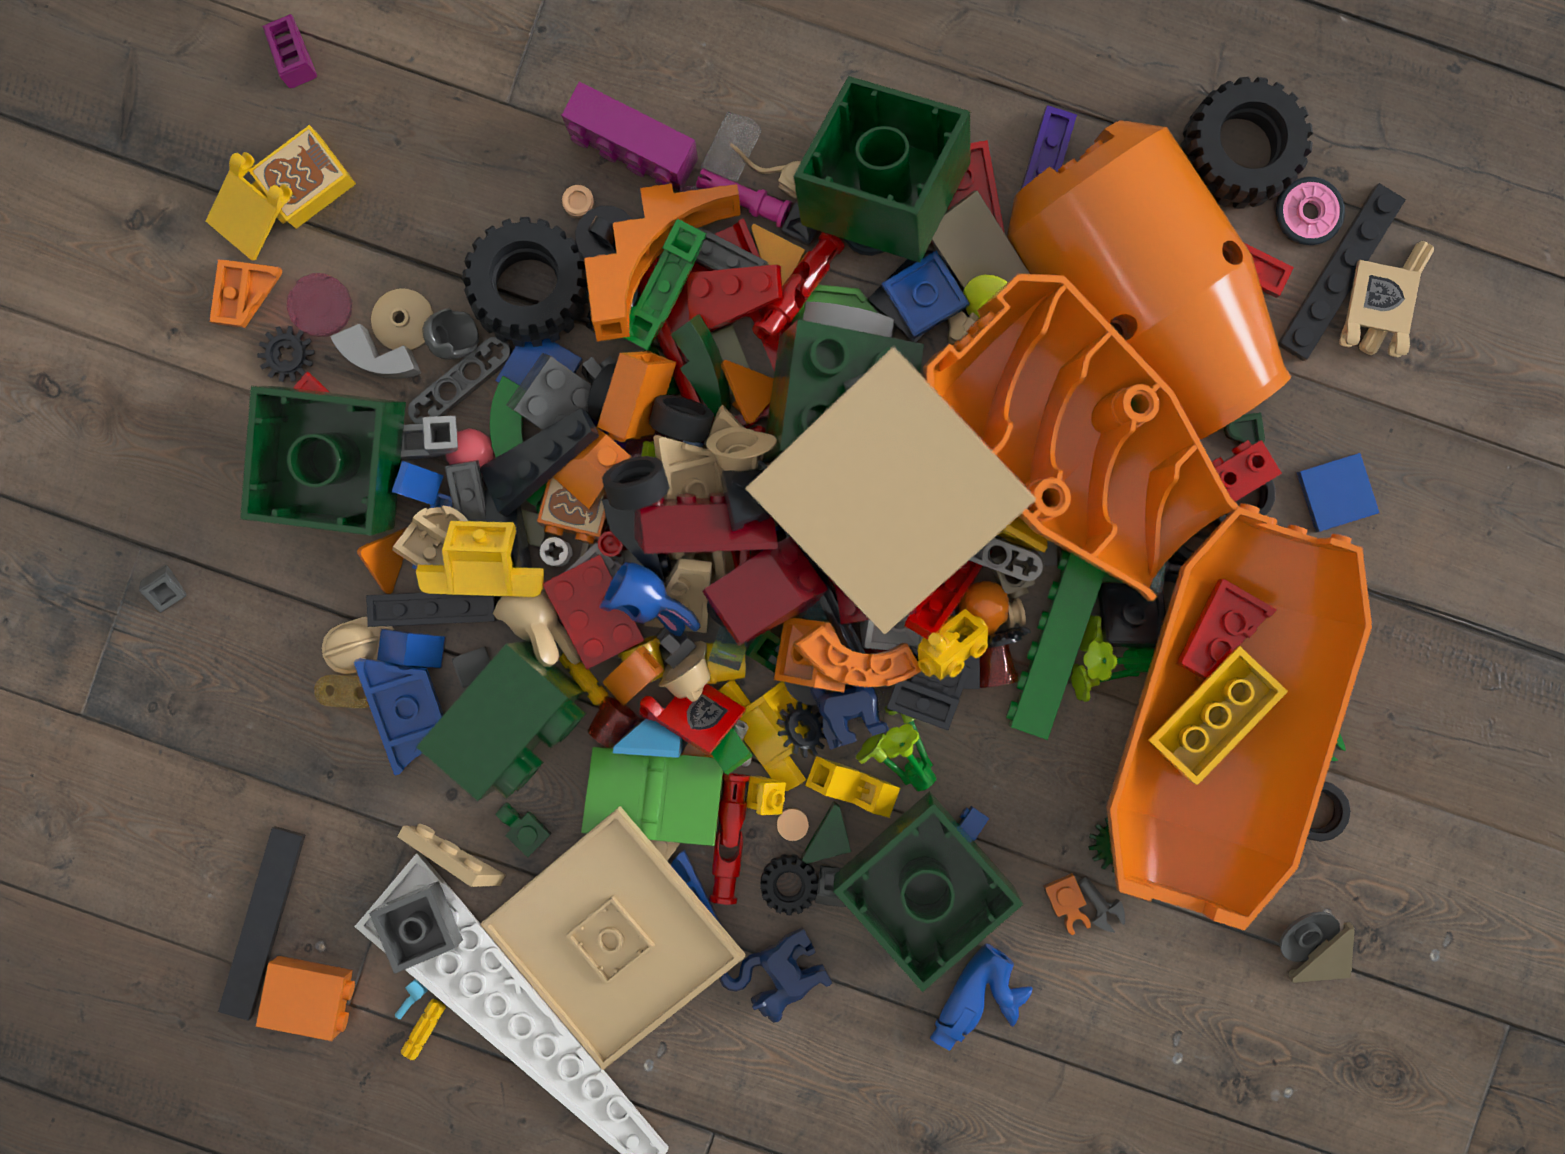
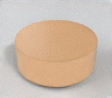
(577, 201)
(792, 824)

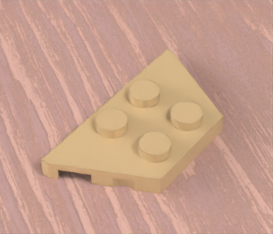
(688, 470)

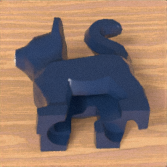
(841, 707)
(785, 973)

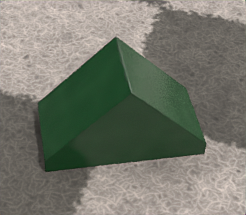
(765, 650)
(829, 838)

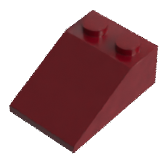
(765, 591)

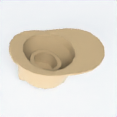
(739, 447)
(350, 642)
(689, 675)

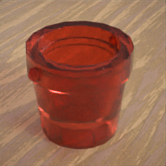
(997, 667)
(611, 722)

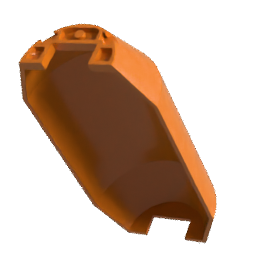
(1246, 824)

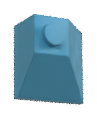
(650, 740)

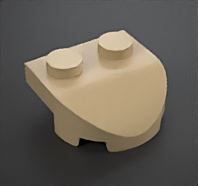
(426, 535)

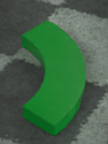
(507, 427)

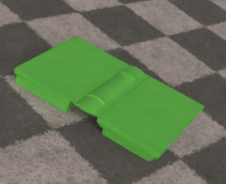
(662, 795)

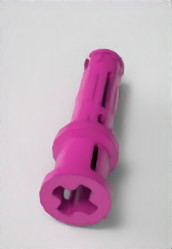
(758, 202)

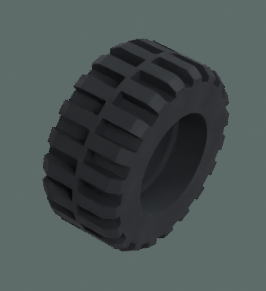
(1278, 118)
(517, 243)

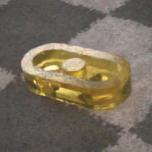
(344, 691)

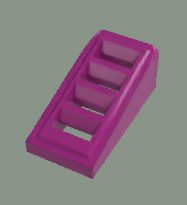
(299, 69)

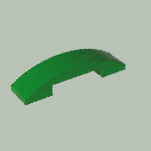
(665, 283)

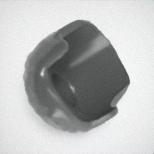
(450, 334)

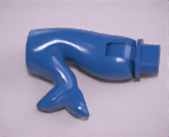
(967, 998)

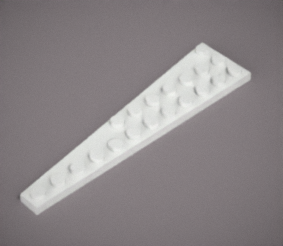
(512, 1016)

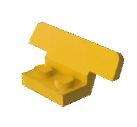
(480, 563)
(763, 730)

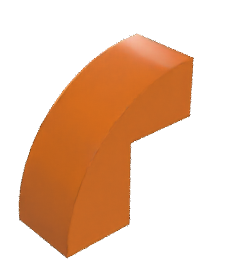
(633, 675)

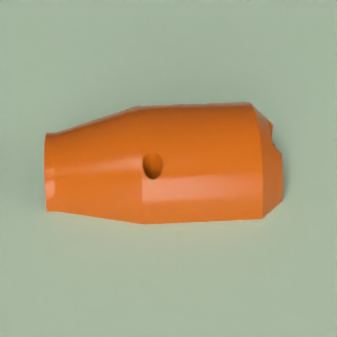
(1159, 266)
(1081, 428)

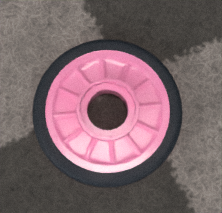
(1299, 227)

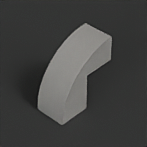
(848, 318)
(360, 349)
(431, 439)

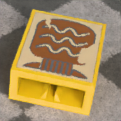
(308, 170)

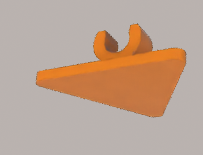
(749, 388)
(382, 560)

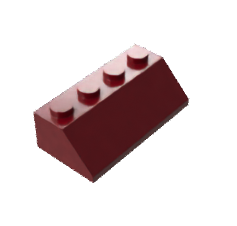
(698, 526)

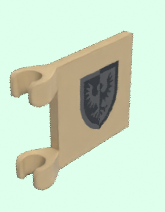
(1384, 301)

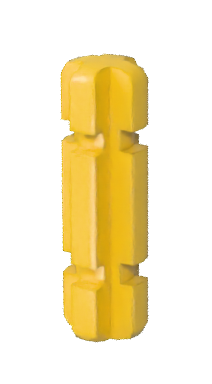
(585, 680)
(423, 1029)

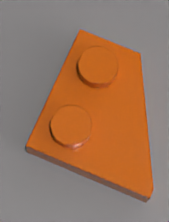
(240, 291)

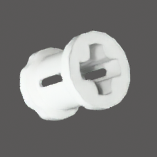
(547, 546)

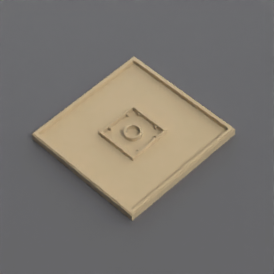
(890, 491)
(612, 938)

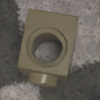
(1017, 589)

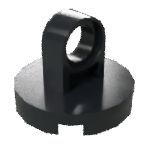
(596, 231)

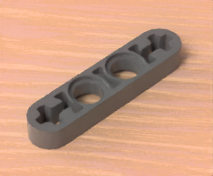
(456, 376)

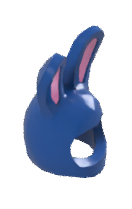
(644, 597)

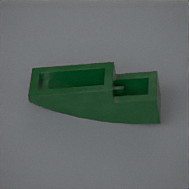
(704, 363)

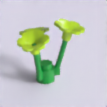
(1102, 661)
(898, 742)

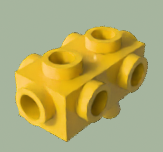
(943, 651)

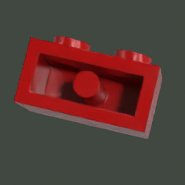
(1246, 469)

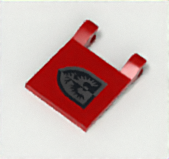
(697, 722)

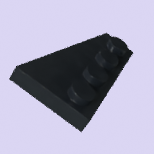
(532, 463)

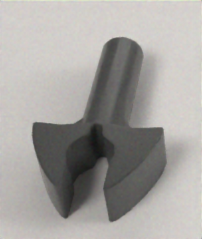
(1101, 905)

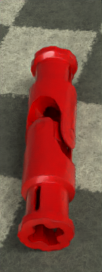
(798, 288)
(731, 817)

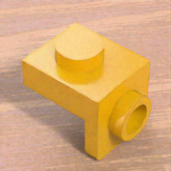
(766, 795)

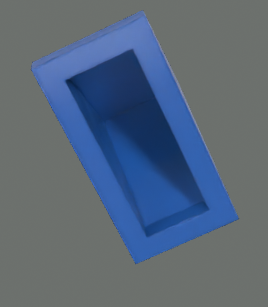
(417, 483)
(411, 648)

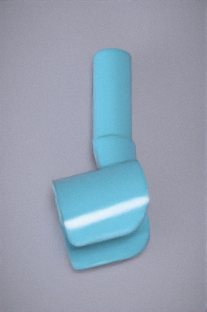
(416, 991)

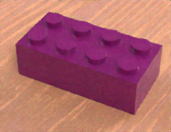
(629, 137)

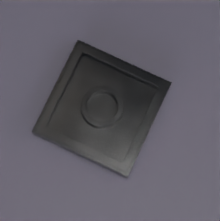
(1129, 617)

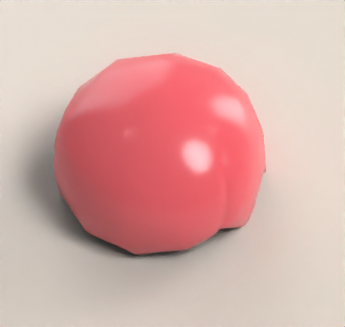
(472, 446)

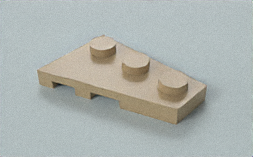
(686, 586)
(450, 857)

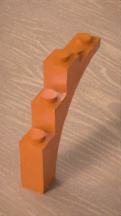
(639, 242)

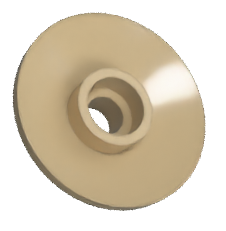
(409, 331)

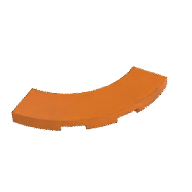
(853, 667)

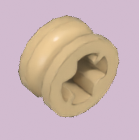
(1016, 614)

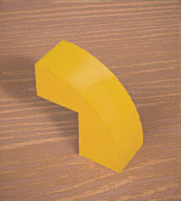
(852, 786)

